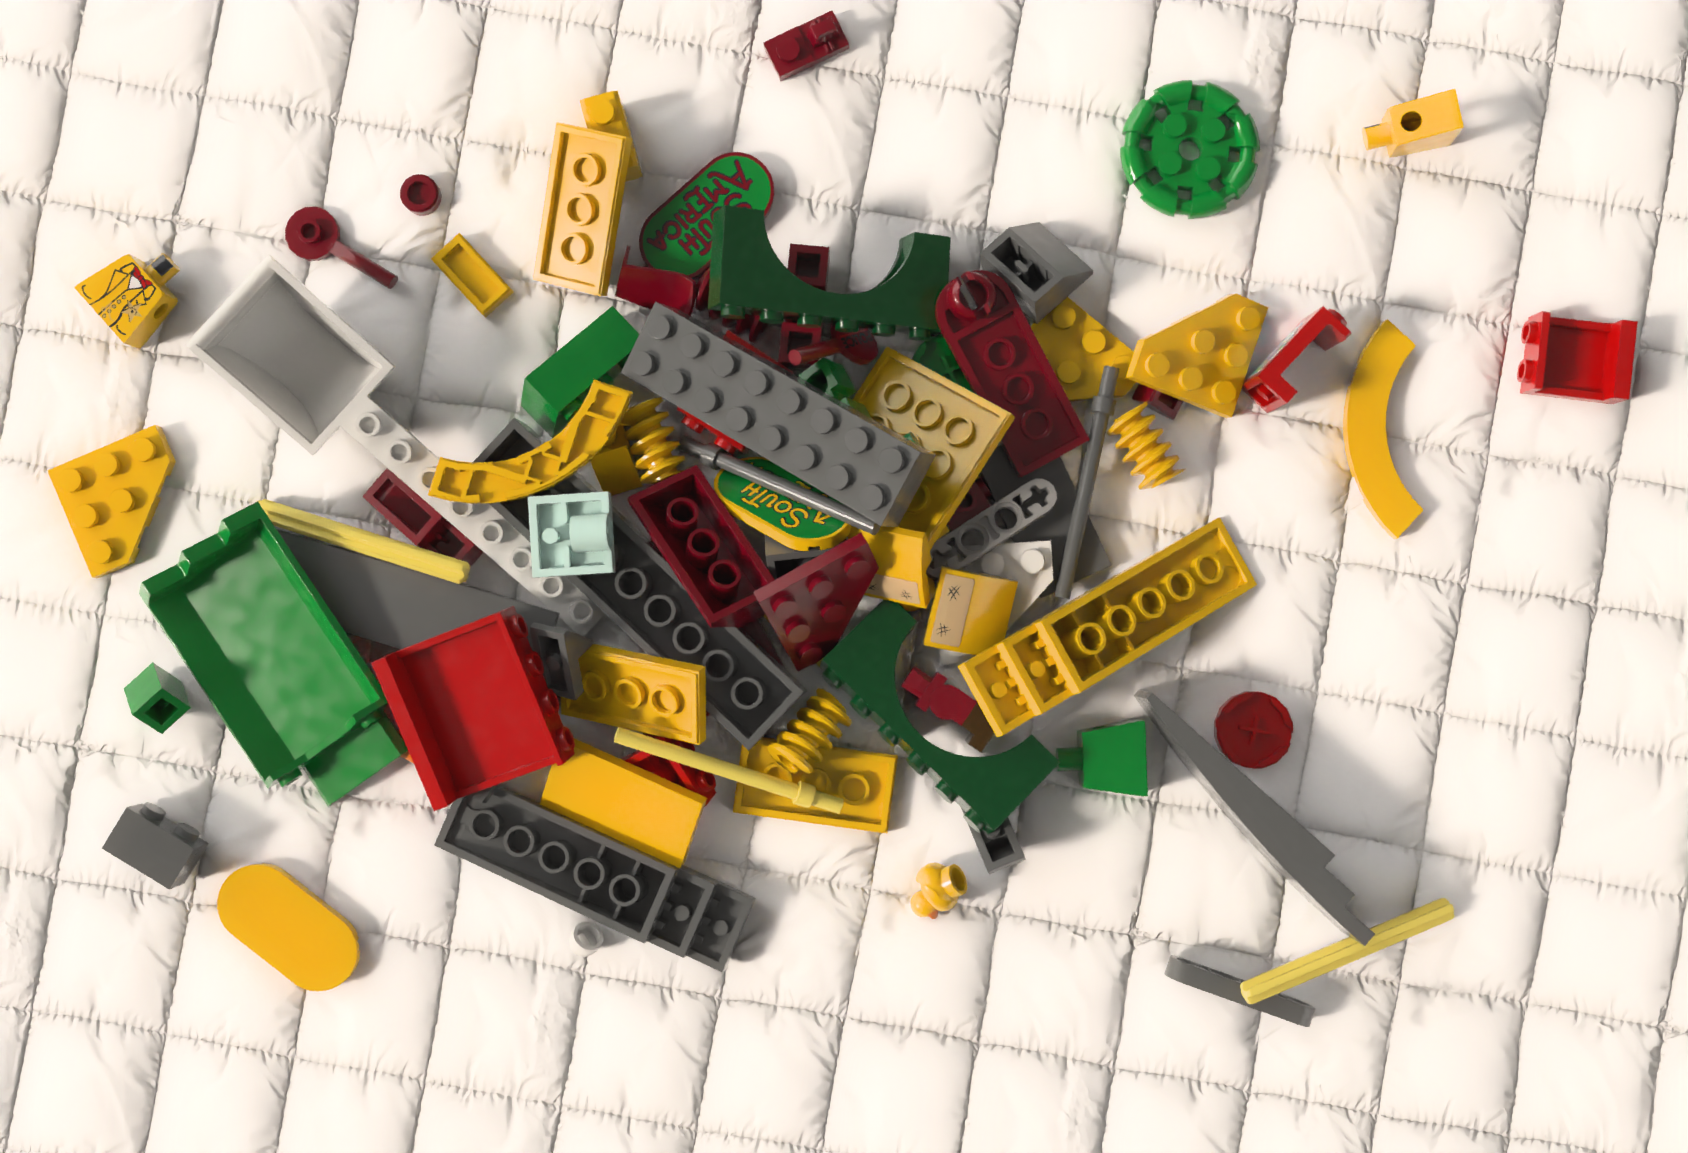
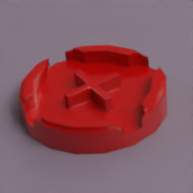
(1253, 729)

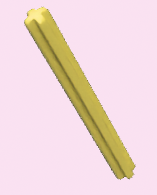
(366, 542)
(1346, 951)

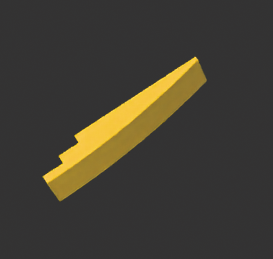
(1106, 627)

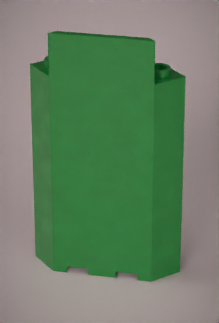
(274, 658)

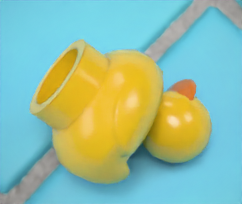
(940, 889)

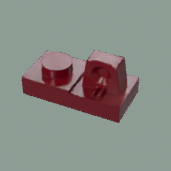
(806, 45)

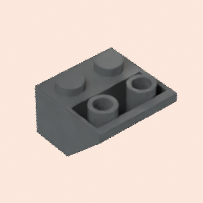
(1035, 268)

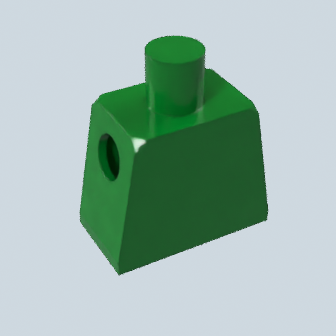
(1109, 757)

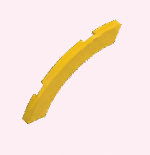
(1366, 430)
(542, 466)

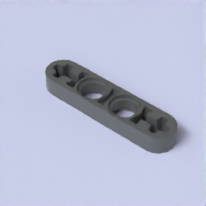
(1228, 987)

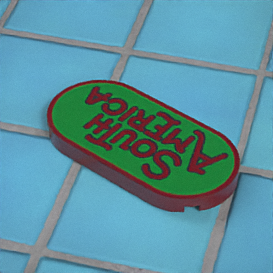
(680, 229)

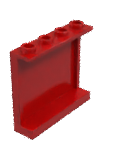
(474, 707)

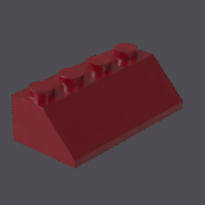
(703, 547)

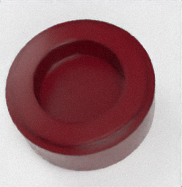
(420, 194)

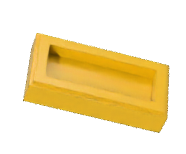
(472, 275)

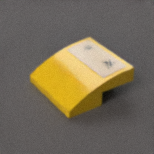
(902, 564)
(969, 611)

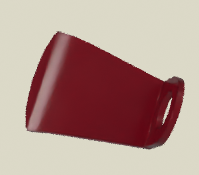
(652, 285)

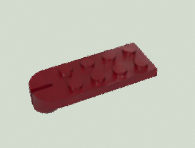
(1008, 369)

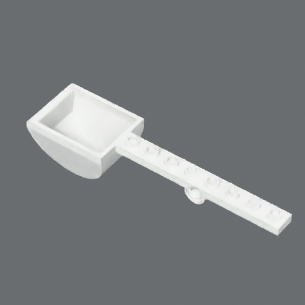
(317, 376)

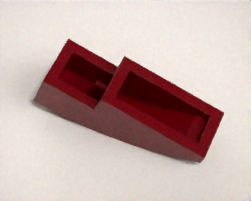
(418, 519)

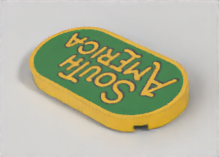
(778, 515)

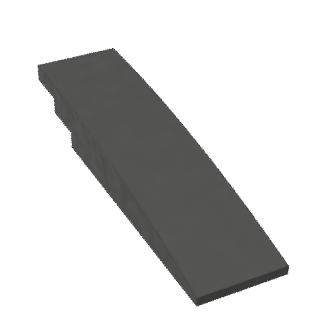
(396, 602)
(1260, 819)
(598, 876)

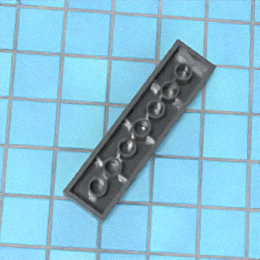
(778, 415)

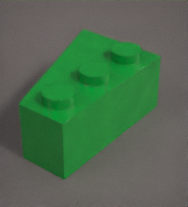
(563, 381)

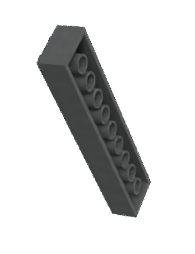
(647, 602)

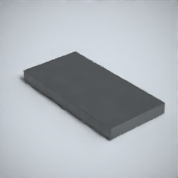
(1054, 526)

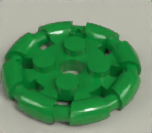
(1206, 133)

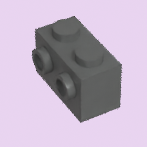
(155, 844)

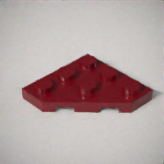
(818, 600)

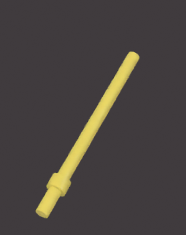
(800, 793)

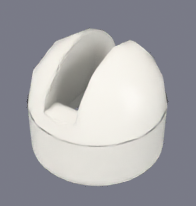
(589, 939)

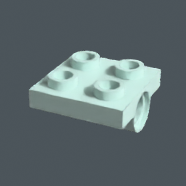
(571, 534)

